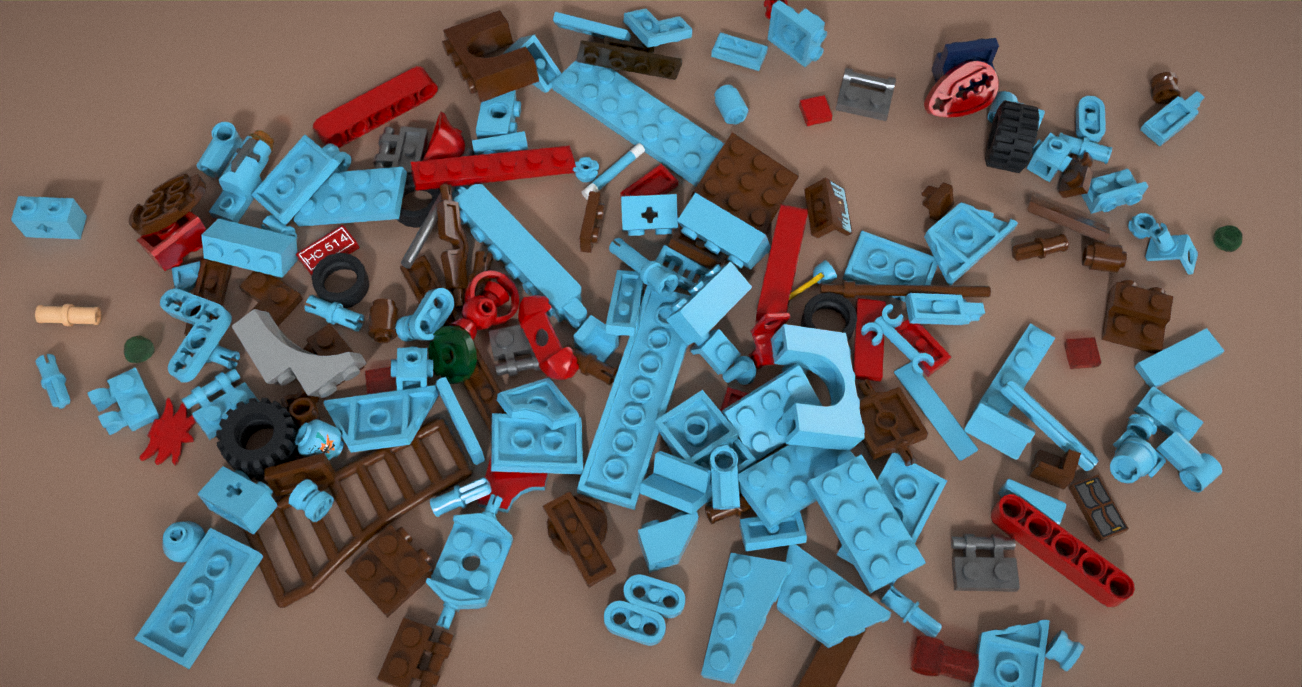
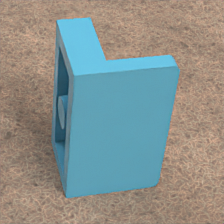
(999, 430)
(677, 483)

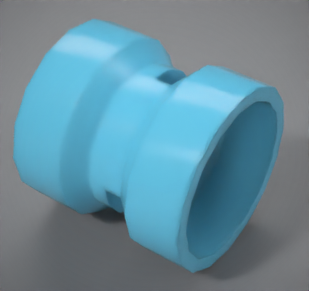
(311, 500)

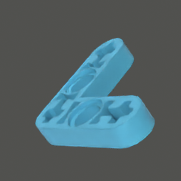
(203, 327)

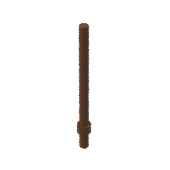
(849, 289)

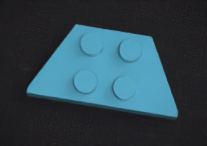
(964, 239)
(381, 418)
(824, 601)
(1012, 656)

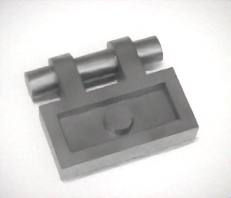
(409, 146)
(510, 343)
(984, 573)

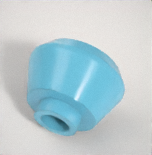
(181, 540)

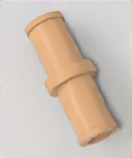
(68, 315)

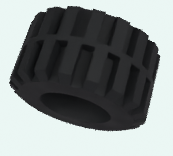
(1012, 136)
(244, 423)

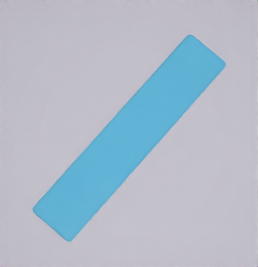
(936, 412)

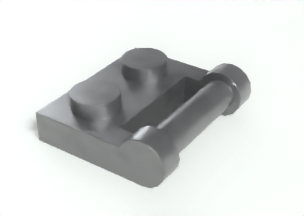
(865, 101)

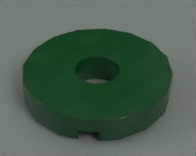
(464, 352)

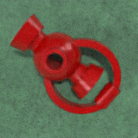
(481, 311)

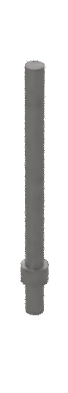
(426, 227)

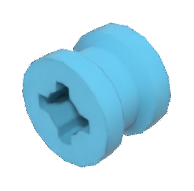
(342, 157)
(1064, 650)

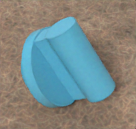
(743, 371)

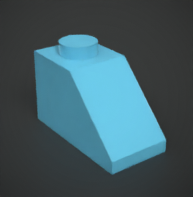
(545, 66)

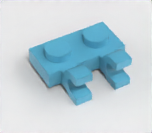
(132, 398)

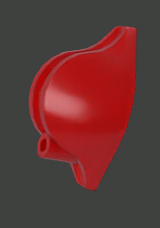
(445, 140)

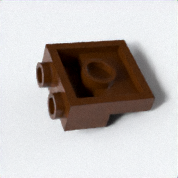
(1137, 316)
(391, 569)

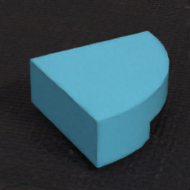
(186, 276)

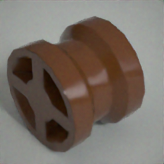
(1165, 87)

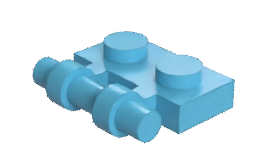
(212, 412)

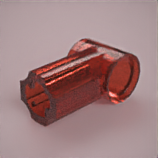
(936, 659)

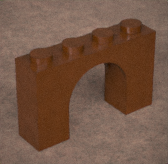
(491, 75)

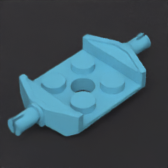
(471, 536)

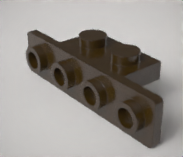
(628, 57)

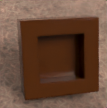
(938, 200)

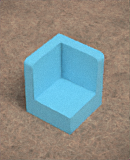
(593, 339)

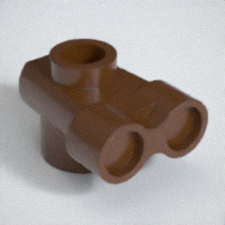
(301, 407)

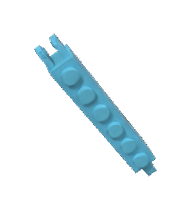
(520, 253)

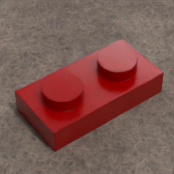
(924, 343)

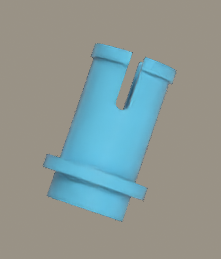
(276, 226)

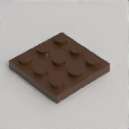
(746, 183)

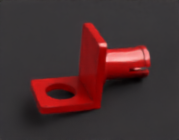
(762, 338)

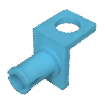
(1167, 247)

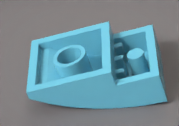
(699, 428)

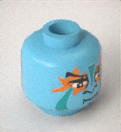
(319, 438)

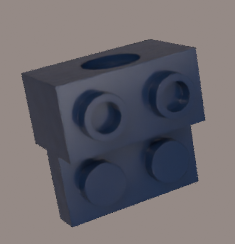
(958, 52)

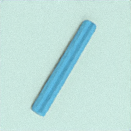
(1048, 423)

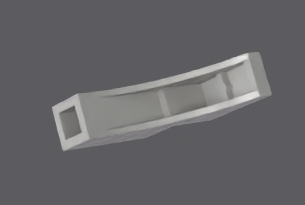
(283, 361)

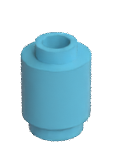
(731, 104)

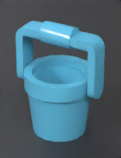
(1134, 458)

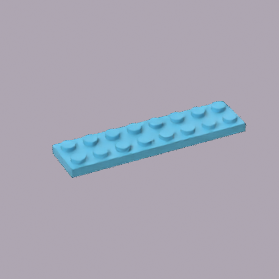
(640, 119)
(637, 399)

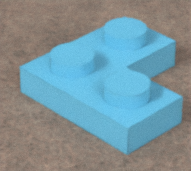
(656, 32)

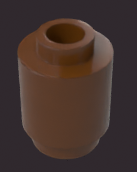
(1104, 257)
(383, 320)

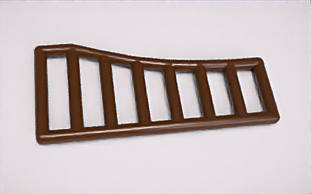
(360, 536)

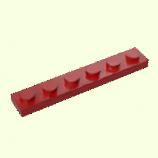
(492, 167)

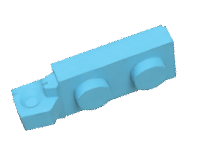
(1172, 118)
(941, 309)

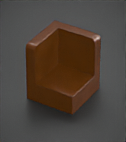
(1055, 469)

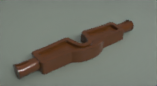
(453, 260)

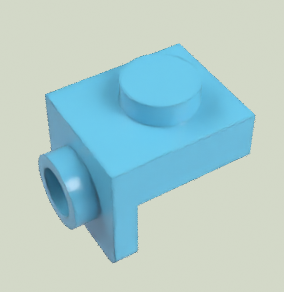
(716, 351)

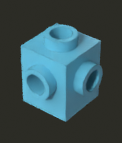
(1050, 157)
(411, 368)

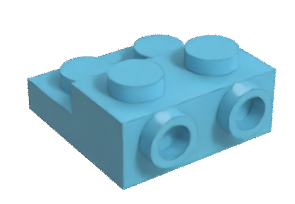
(797, 33)

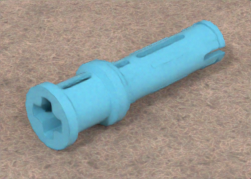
(650, 271)

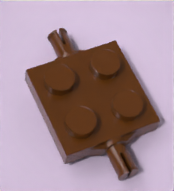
(889, 423)

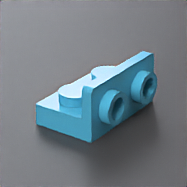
(1113, 191)

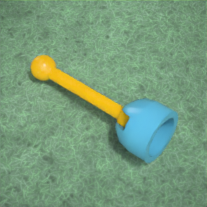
(822, 274)

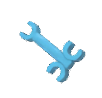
(886, 326)

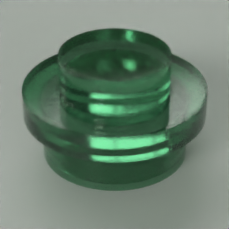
(1228, 238)
(138, 349)

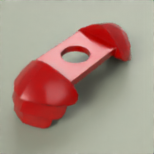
(552, 358)

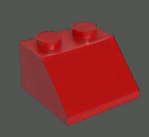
(174, 242)

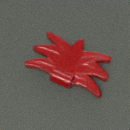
(168, 434)

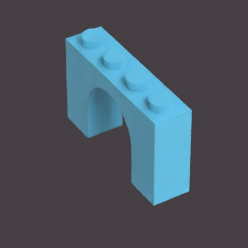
(828, 357)

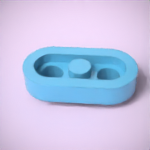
(1090, 124)
(431, 316)
(655, 593)
(636, 620)

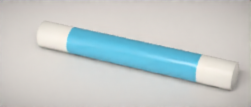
(614, 170)

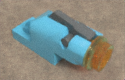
(242, 177)

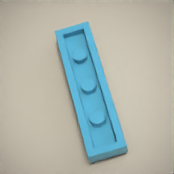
(1019, 366)

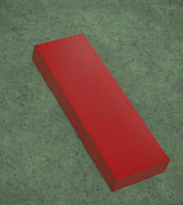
(866, 357)

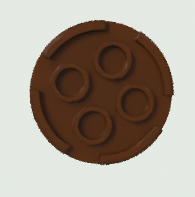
(167, 204)

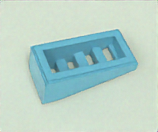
(675, 258)
(1045, 504)

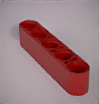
(375, 107)
(782, 261)
(1076, 551)

